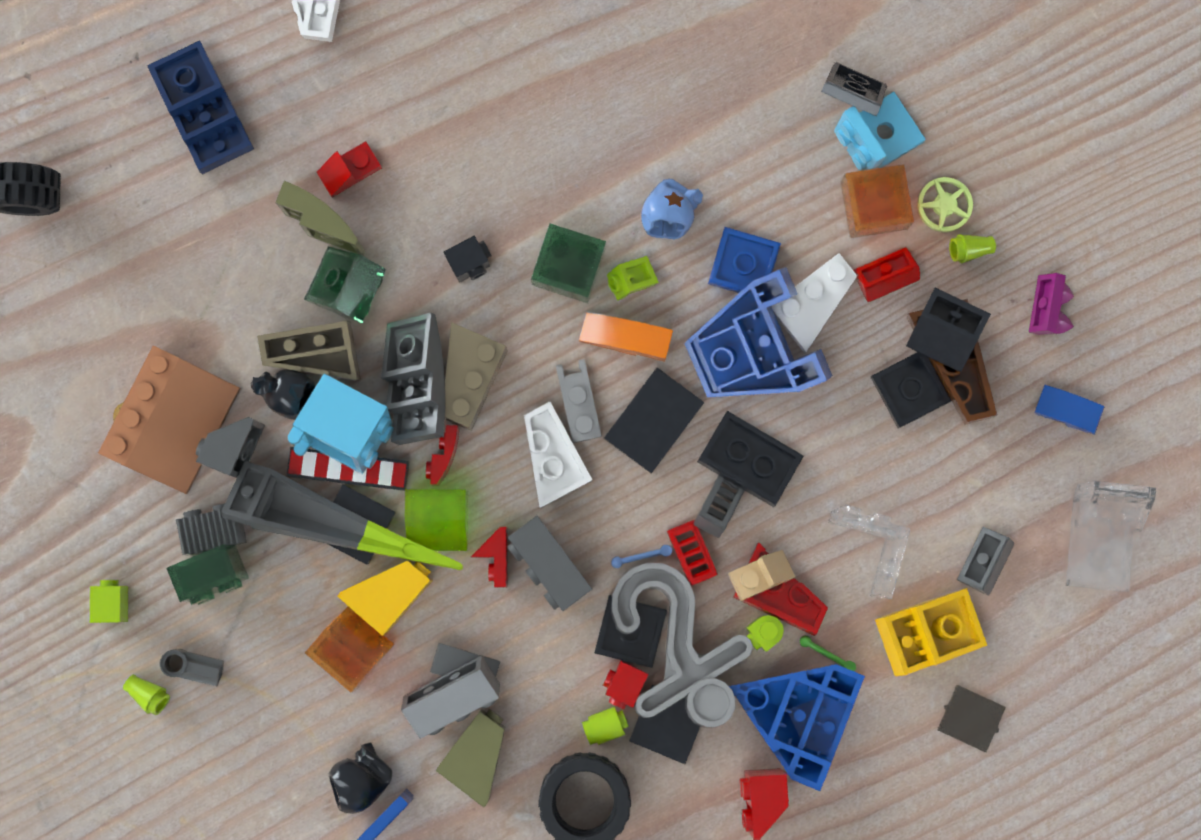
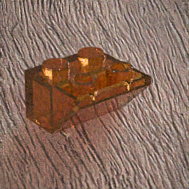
(349, 649)

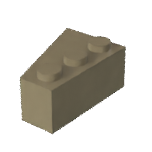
(313, 349)
(470, 374)

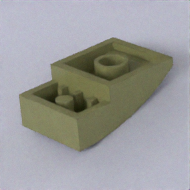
(317, 218)

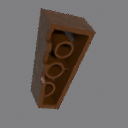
(968, 389)

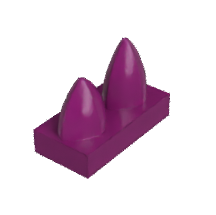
(1048, 298)

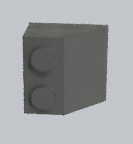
(230, 446)

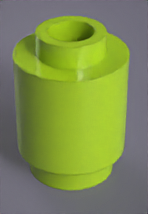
(605, 726)

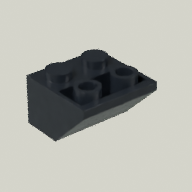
(948, 329)

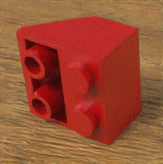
(765, 799)

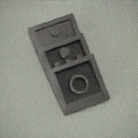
(415, 379)

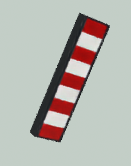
(318, 466)

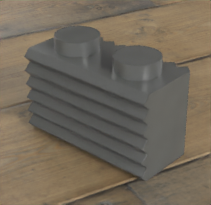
(208, 530)

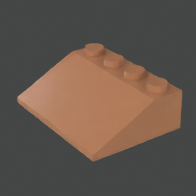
(166, 419)

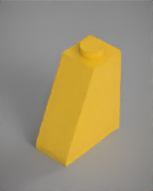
(387, 595)

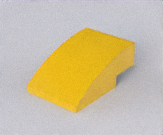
(931, 632)

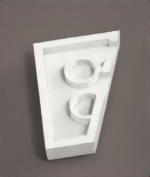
(815, 302)
(553, 456)

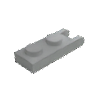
(579, 404)

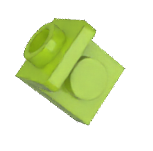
(631, 277)

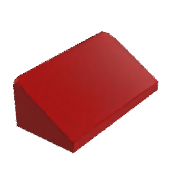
(887, 274)

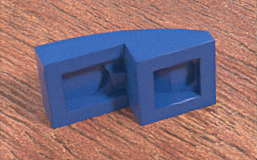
(1069, 409)

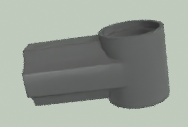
(194, 668)

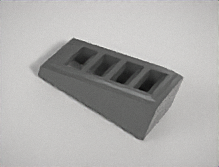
(713, 520)

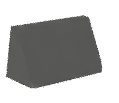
(986, 561)

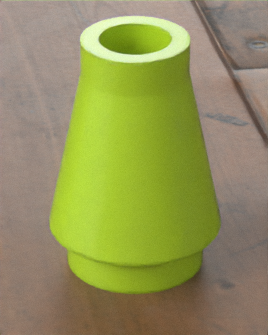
(969, 247)
(148, 695)

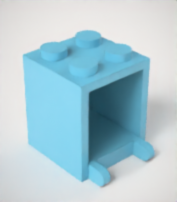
(341, 425)

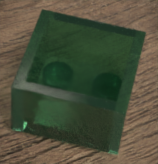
(568, 263)
(208, 573)

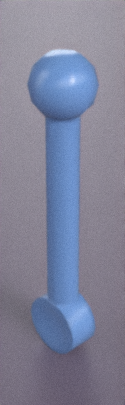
(665, 550)

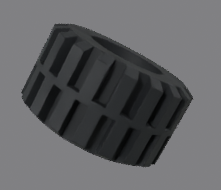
(29, 189)

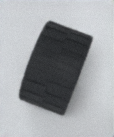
(584, 763)

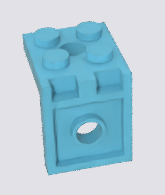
(865, 146)

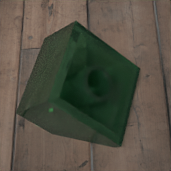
(345, 284)

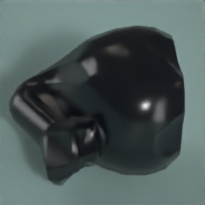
(285, 391)
(359, 780)

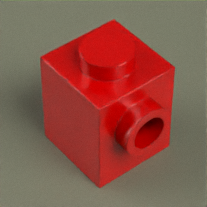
(624, 685)

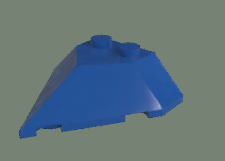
(802, 717)

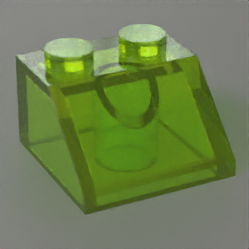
(437, 518)

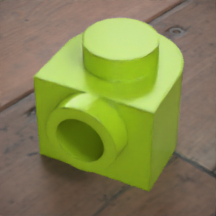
(765, 632)

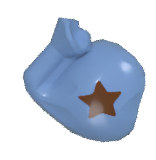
(670, 210)

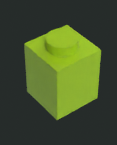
(108, 602)

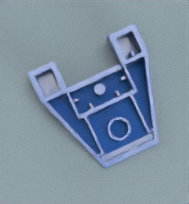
(746, 350)

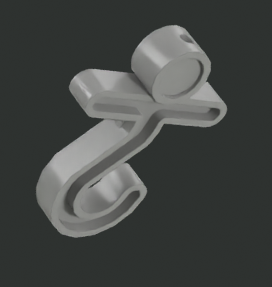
(687, 673)

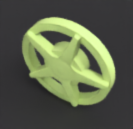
(945, 204)

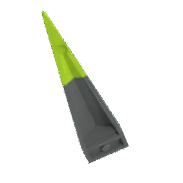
(286, 508)

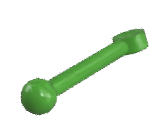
(805, 641)

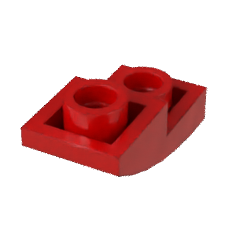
(439, 466)

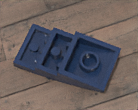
(200, 107)

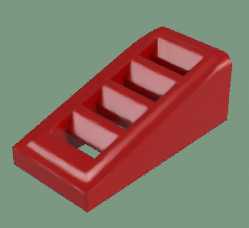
(701, 576)

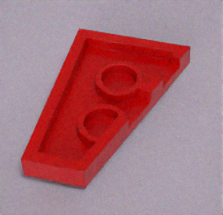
(788, 601)

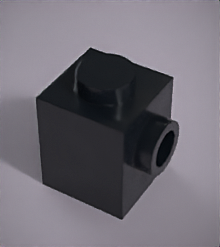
(468, 259)

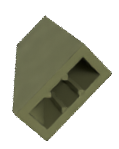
(475, 757)

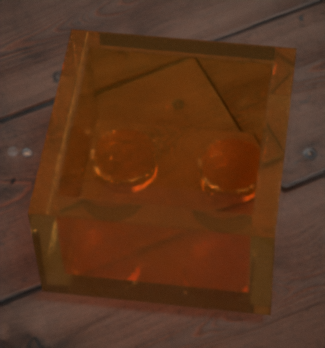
(877, 201)

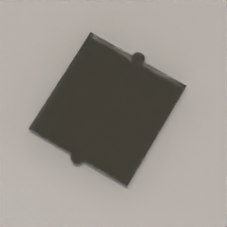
(971, 718)

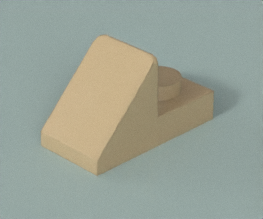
(761, 575)

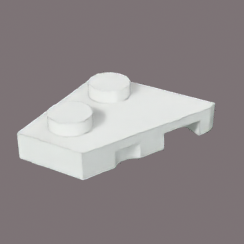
(316, 18)

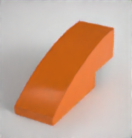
(626, 336)

